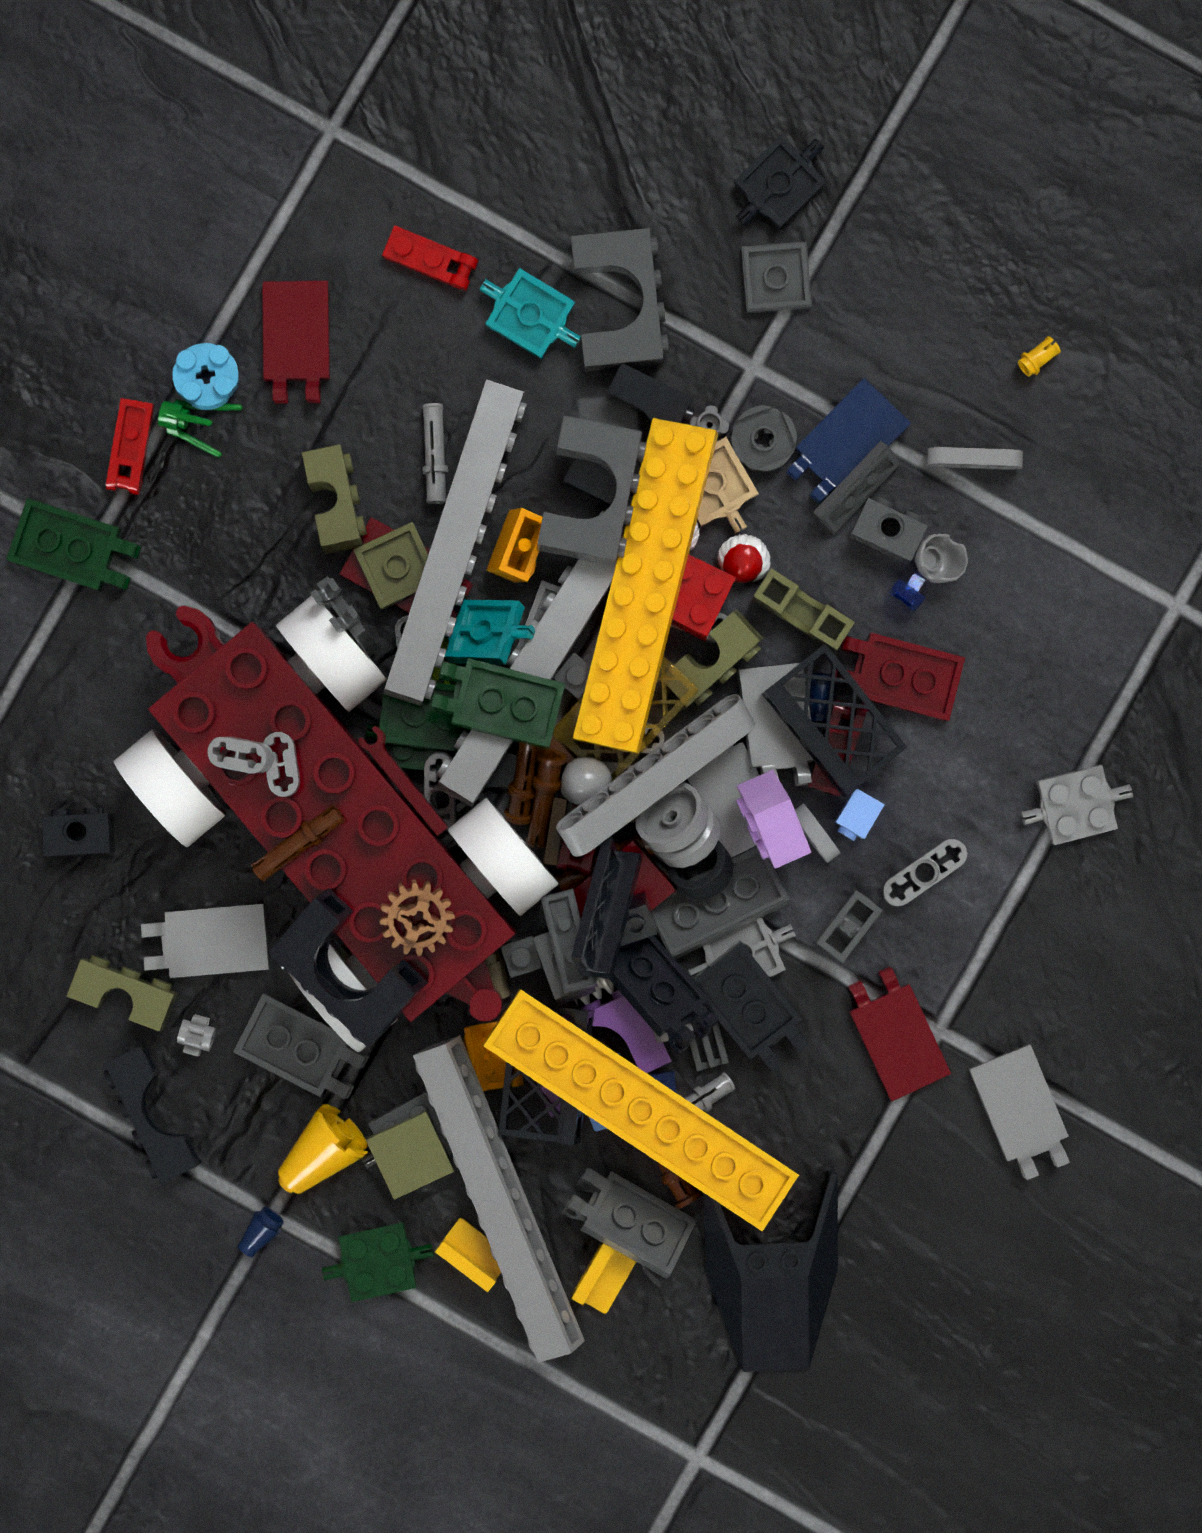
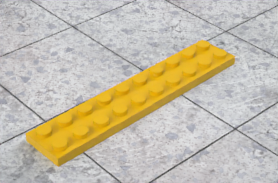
(645, 586)
(640, 1110)

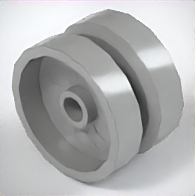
(680, 827)

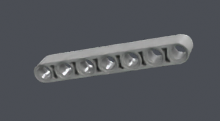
(655, 775)

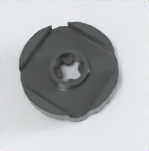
(771, 421)

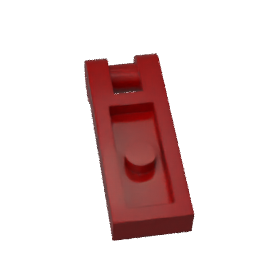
(429, 257)
(130, 445)

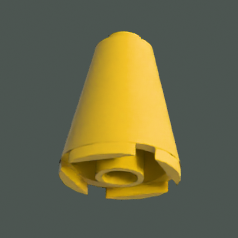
(321, 1150)

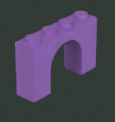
(638, 1035)

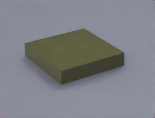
(393, 564)
(410, 1154)

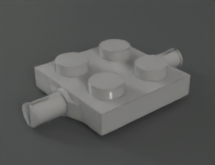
(1077, 804)
(757, 939)

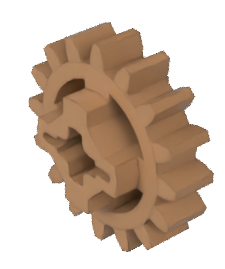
(421, 903)

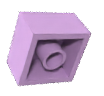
(772, 819)

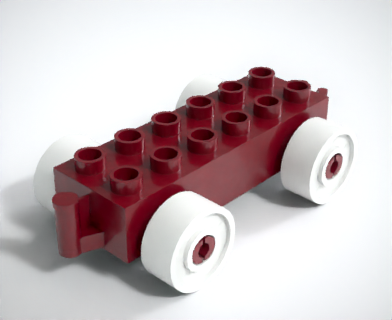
(253, 691)

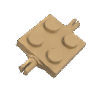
(725, 488)

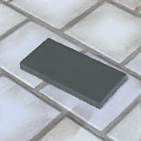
(750, 895)

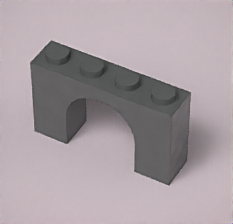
(632, 255)
(615, 451)

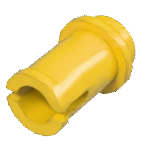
(1032, 361)

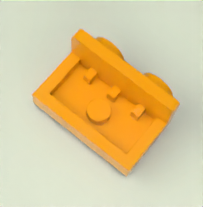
(487, 1065)

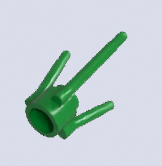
(176, 416)

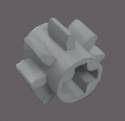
(196, 1035)

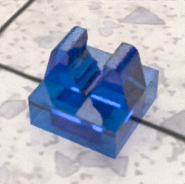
(908, 592)

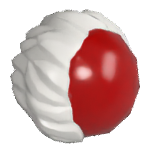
(744, 558)

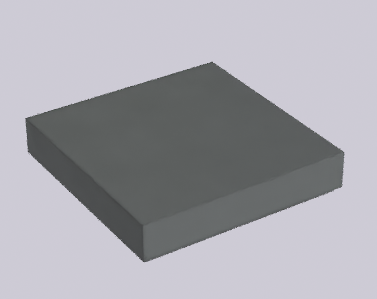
(776, 277)

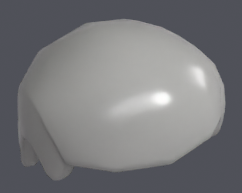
(941, 558)
(583, 779)

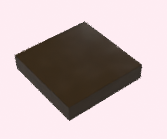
(554, 838)

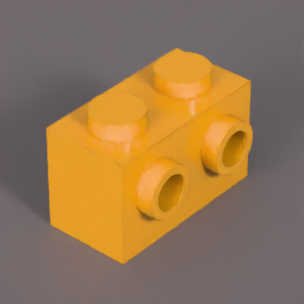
(517, 546)

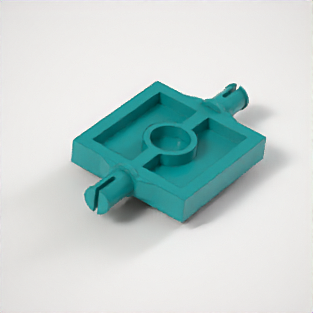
(530, 313)
(487, 631)

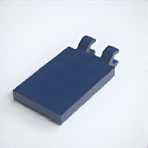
(847, 437)

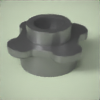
(711, 415)

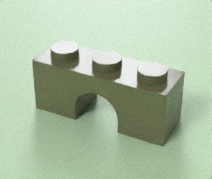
(329, 470)
(801, 611)
(735, 640)
(150, 1000)

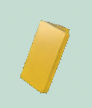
(470, 1253)
(603, 1278)

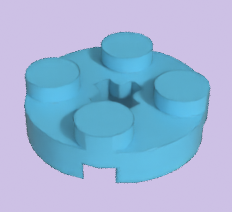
(221, 386)

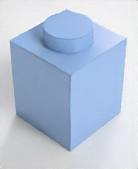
(858, 815)

